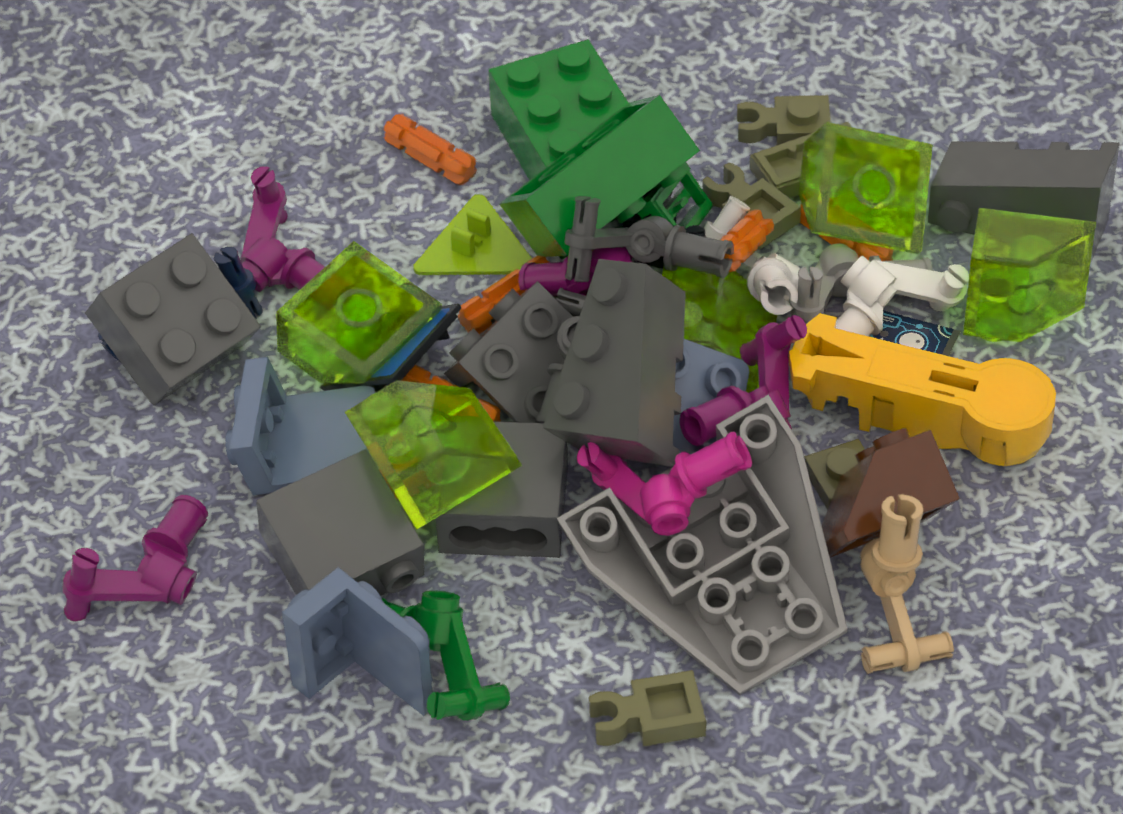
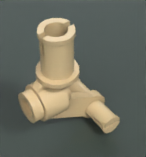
(890, 571)

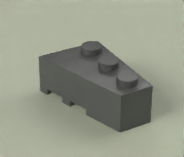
(1023, 181)
(623, 366)

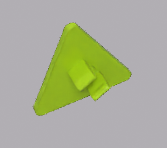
(473, 244)

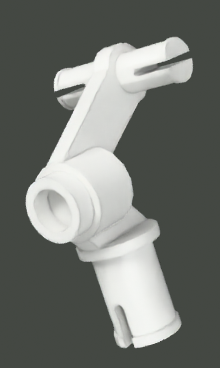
(769, 279)
(876, 282)

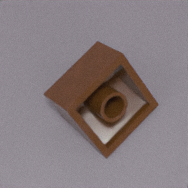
(887, 469)

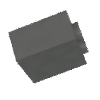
(518, 510)
(344, 521)

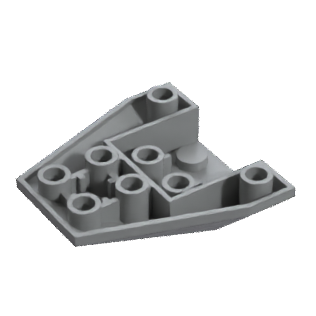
(748, 574)

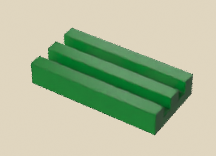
(690, 188)

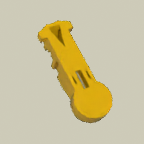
(990, 408)

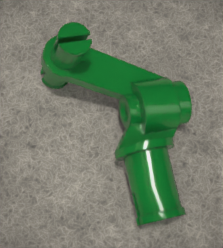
(443, 623)

